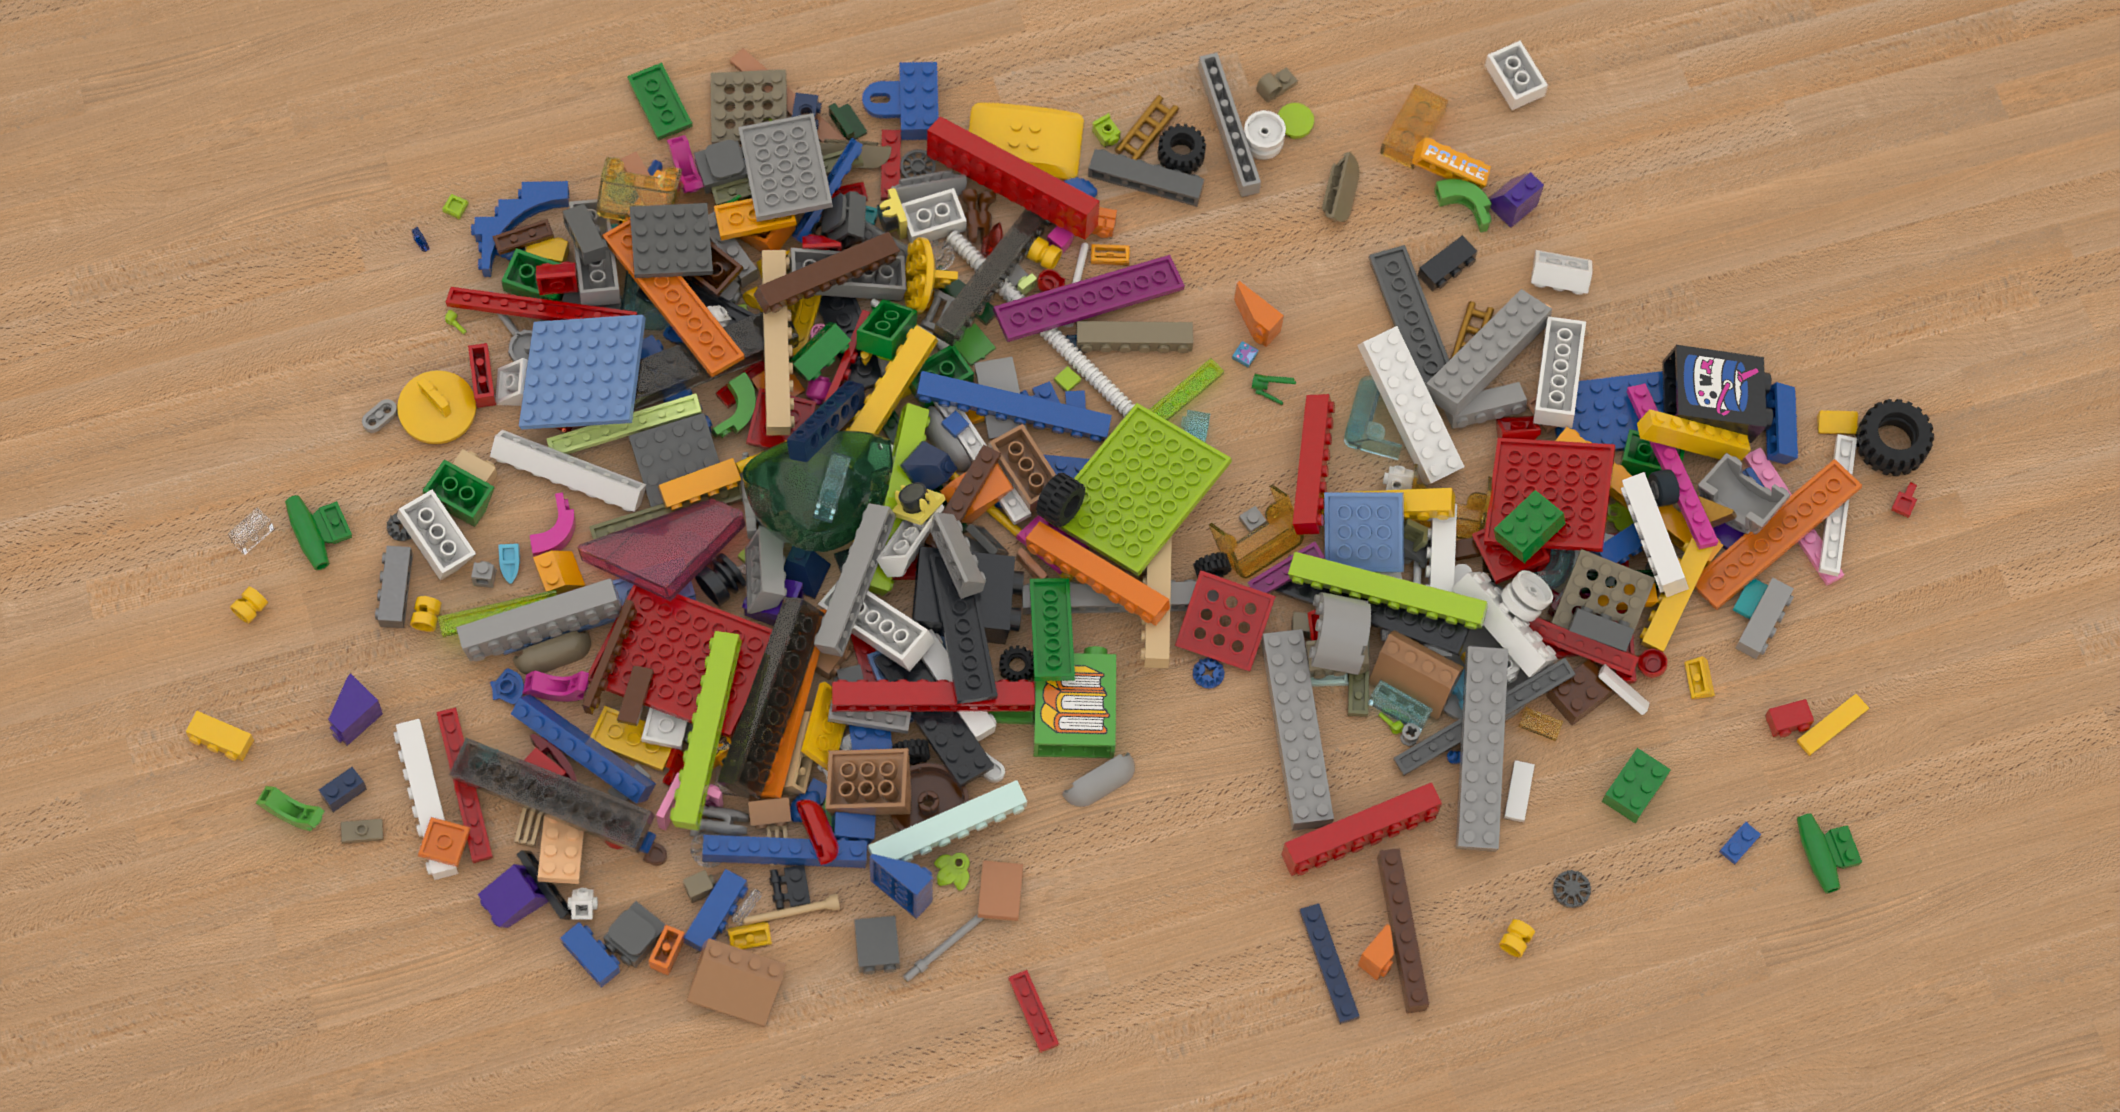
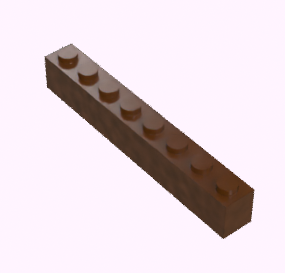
(826, 273)
(1403, 931)

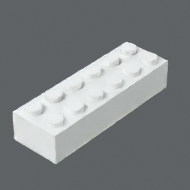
(1559, 372)
(1654, 535)
(888, 630)
(1510, 631)

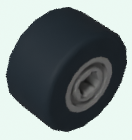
(1664, 487)

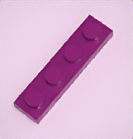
(1278, 574)

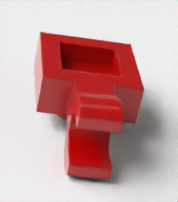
(1905, 502)
(674, 764)

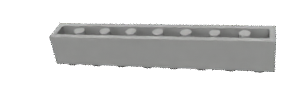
(1229, 124)
(854, 580)

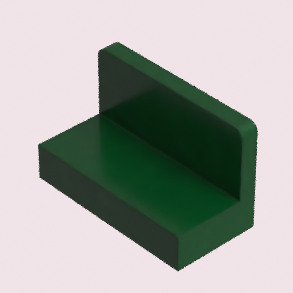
(847, 121)

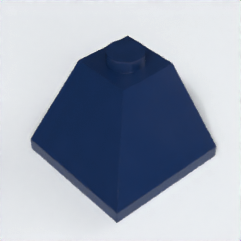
(928, 466)
(806, 568)

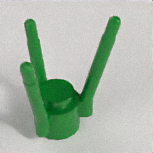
(1261, 382)

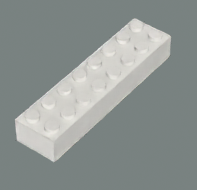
(1410, 405)

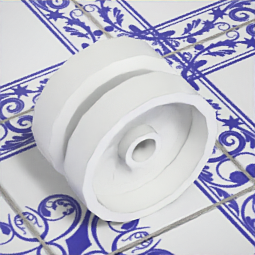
(1265, 134)
(1527, 595)

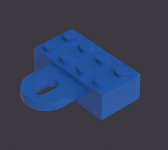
(911, 99)

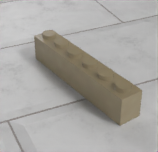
(1134, 336)

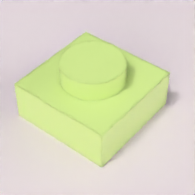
(1027, 284)

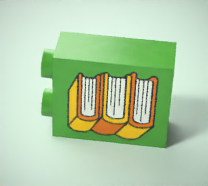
(1080, 714)

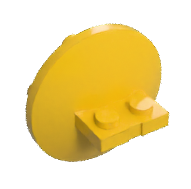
(922, 275)
(436, 407)

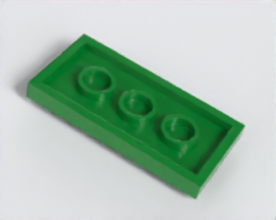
(659, 101)

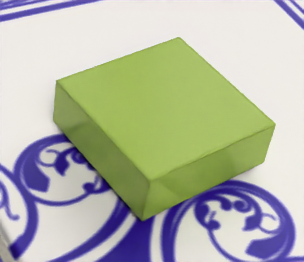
(455, 206)
(1067, 379)

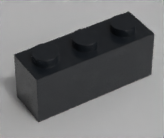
(1447, 263)

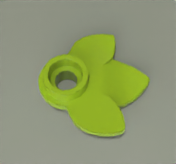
(1623, 516)
(950, 872)

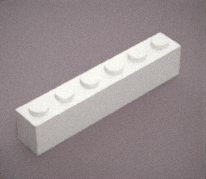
(937, 662)

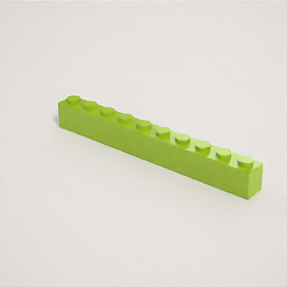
(908, 436)
(1388, 590)
(706, 730)

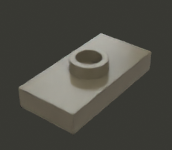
(362, 831)

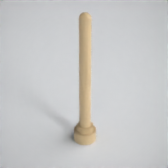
(830, 903)

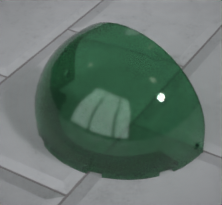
(787, 490)

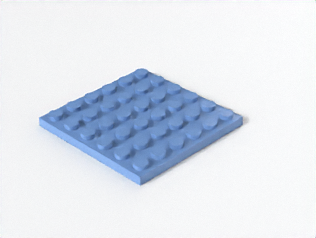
(582, 372)

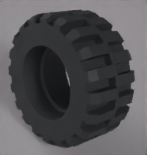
(1906, 418)

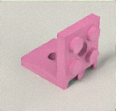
(713, 798)

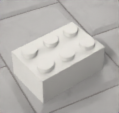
(1516, 75)
(934, 216)

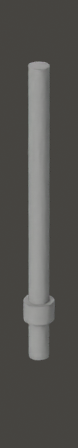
(922, 964)

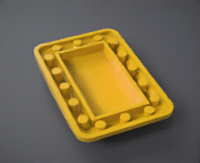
(1034, 134)

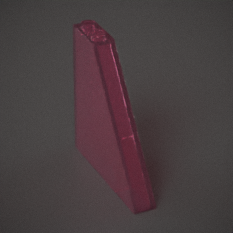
(667, 549)

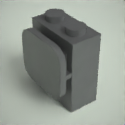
(720, 164)
(845, 219)
(634, 934)
(877, 944)

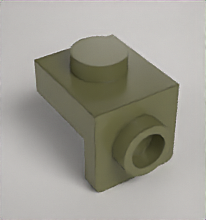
(1416, 533)

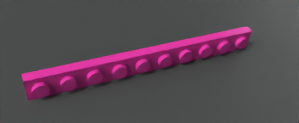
(1669, 459)

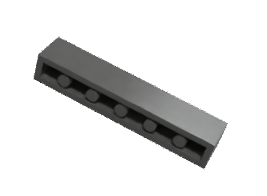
(1146, 177)

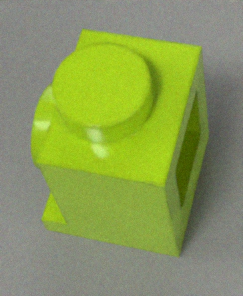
(1100, 129)

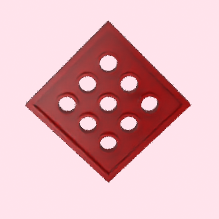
(1218, 608)

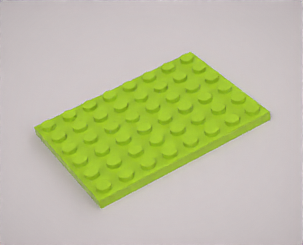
(1142, 488)

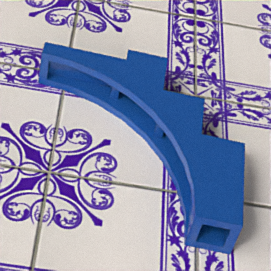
(509, 213)

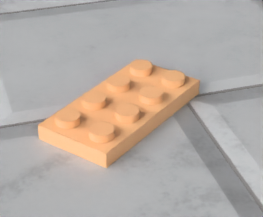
(560, 853)

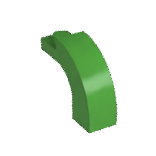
(1465, 193)
(745, 398)
(289, 810)

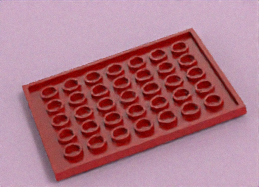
(675, 644)

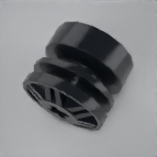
(723, 577)

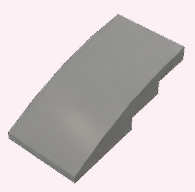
(999, 375)

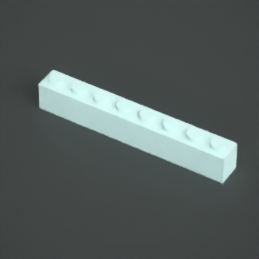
(952, 824)

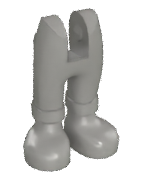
(722, 827)

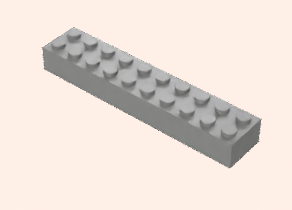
(1297, 729)
(1482, 749)

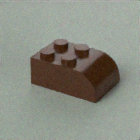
(724, 273)
(1580, 693)

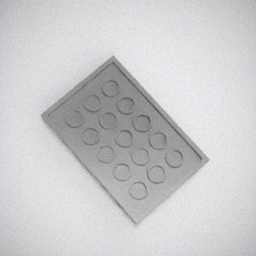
(785, 167)

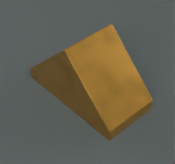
(1717, 513)

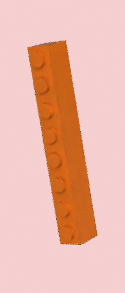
(1097, 573)

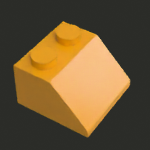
(558, 571)

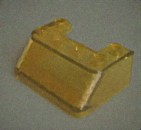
(624, 189)

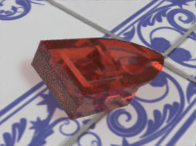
(991, 240)

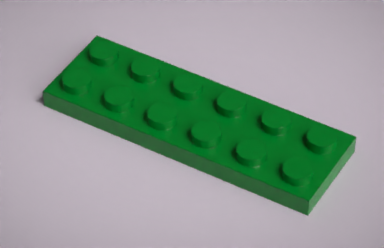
(1052, 629)

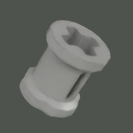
(1414, 730)

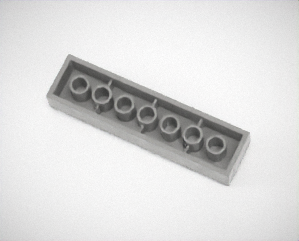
(1488, 353)
(540, 620)

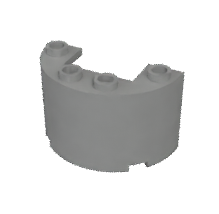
(1748, 499)
(1342, 632)

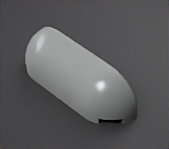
(928, 184)
(945, 441)
(1101, 781)

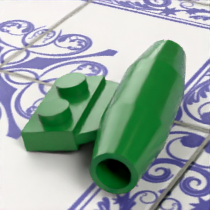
(315, 530)
(1827, 851)

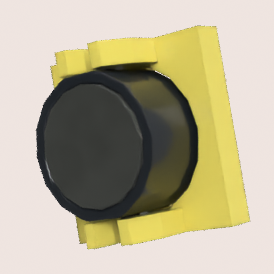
(892, 215)
(916, 503)

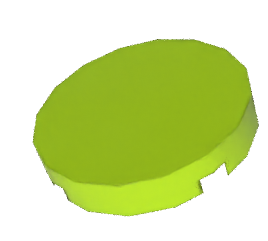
(1297, 120)

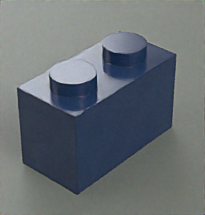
(342, 789)

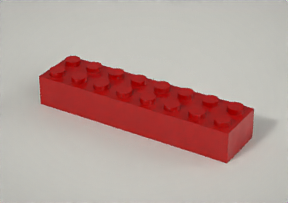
(1361, 829)

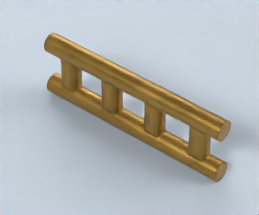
(1145, 118)
(1466, 328)

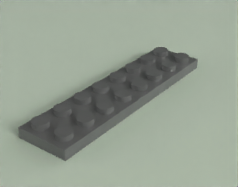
(1409, 309)

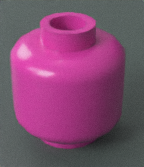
(818, 389)

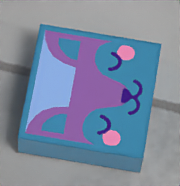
(1245, 354)

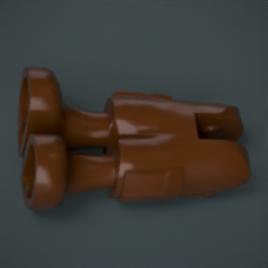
(978, 220)

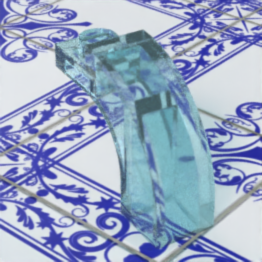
(832, 487)
(1558, 568)

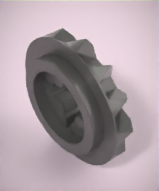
(394, 530)

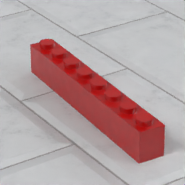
(1313, 464)

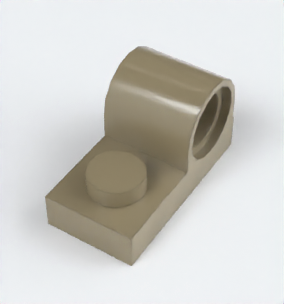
(1272, 86)

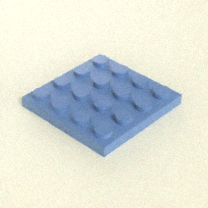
(1365, 530)

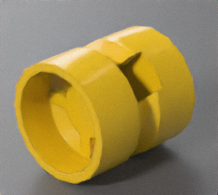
(1042, 252)
(248, 605)
(425, 615)
(1515, 940)

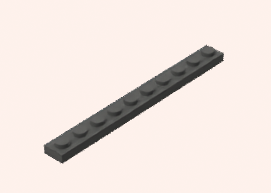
(1515, 699)

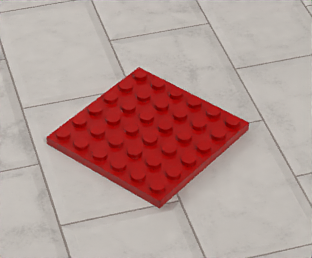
(1567, 474)

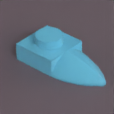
(509, 561)

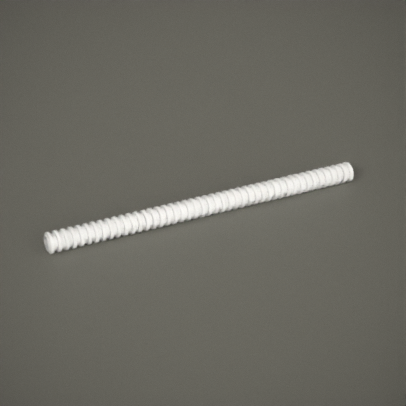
(1053, 336)

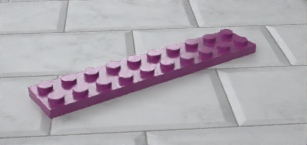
(1088, 298)

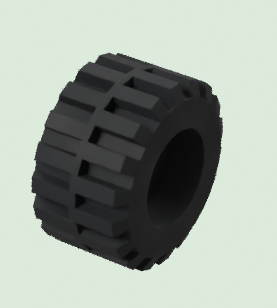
(1181, 136)
(1060, 499)

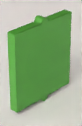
(974, 345)

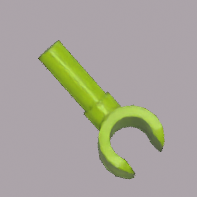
(450, 318)
(1395, 727)

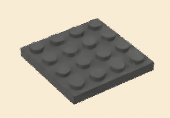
(671, 240)
(672, 452)

